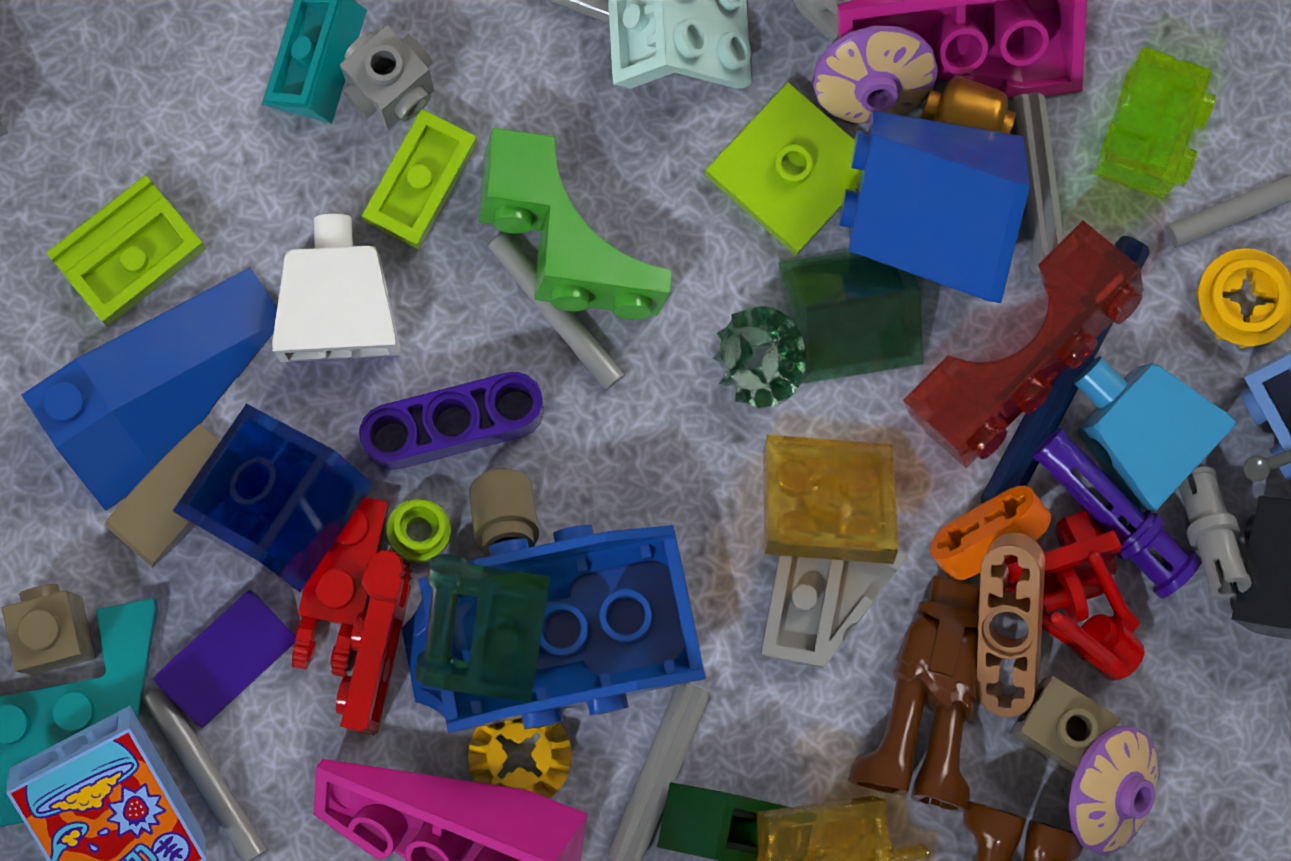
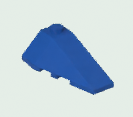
(150, 387)

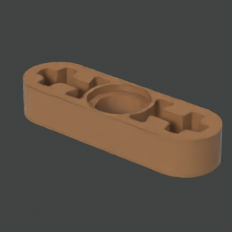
(1024, 602)

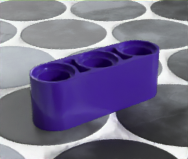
(421, 413)

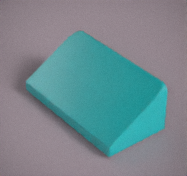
(308, 63)

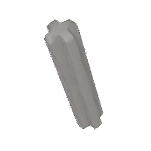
(1042, 205)
(657, 772)

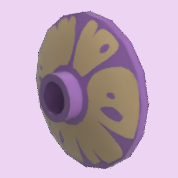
(874, 71)
(1113, 789)

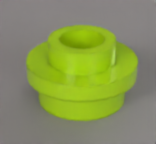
(418, 511)

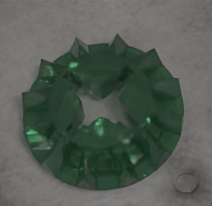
(782, 366)

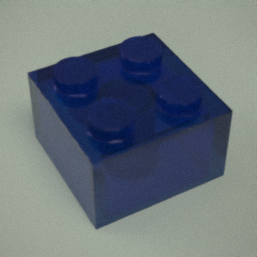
(273, 496)

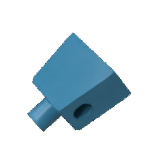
(1147, 429)

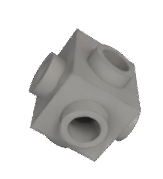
(392, 95)

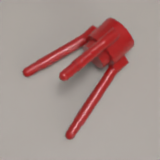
(1102, 639)

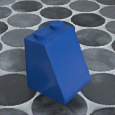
(938, 201)

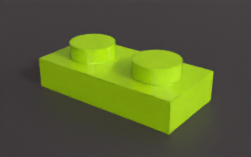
(419, 179)

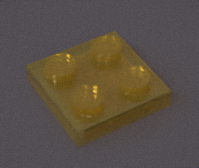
(829, 499)

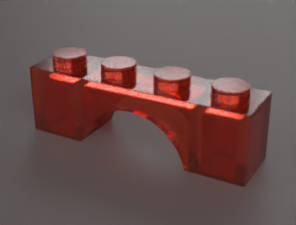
(973, 403)

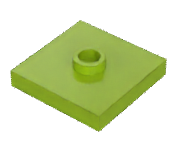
(788, 168)

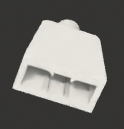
(333, 299)

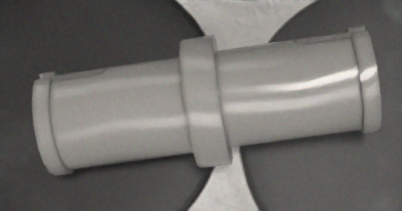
(1214, 533)

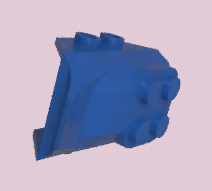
(609, 631)

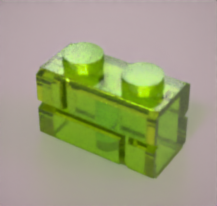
(1155, 123)

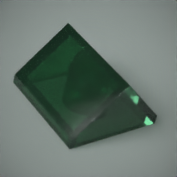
(853, 315)

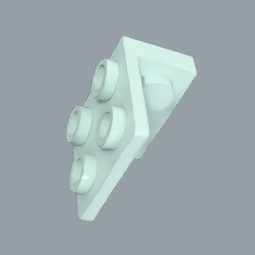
(680, 37)

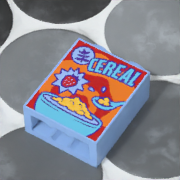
(105, 798)

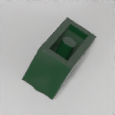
(711, 823)

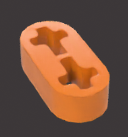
(965, 540)

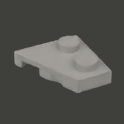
(818, 605)

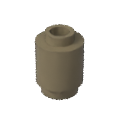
(502, 508)

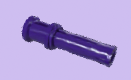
(1144, 529)

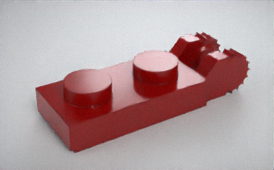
(336, 586)
(376, 641)

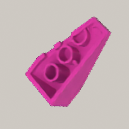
(991, 42)
(443, 816)

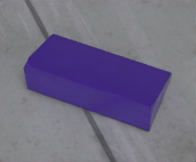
(225, 658)

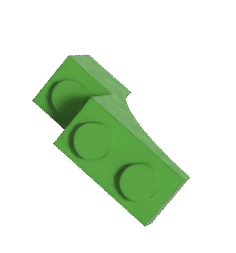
(573, 263)

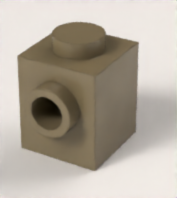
(48, 630)
(1062, 723)

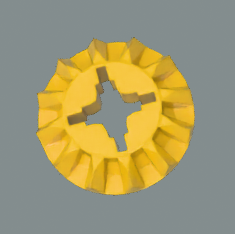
(1267, 280)
(551, 754)

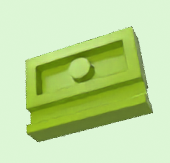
(126, 250)

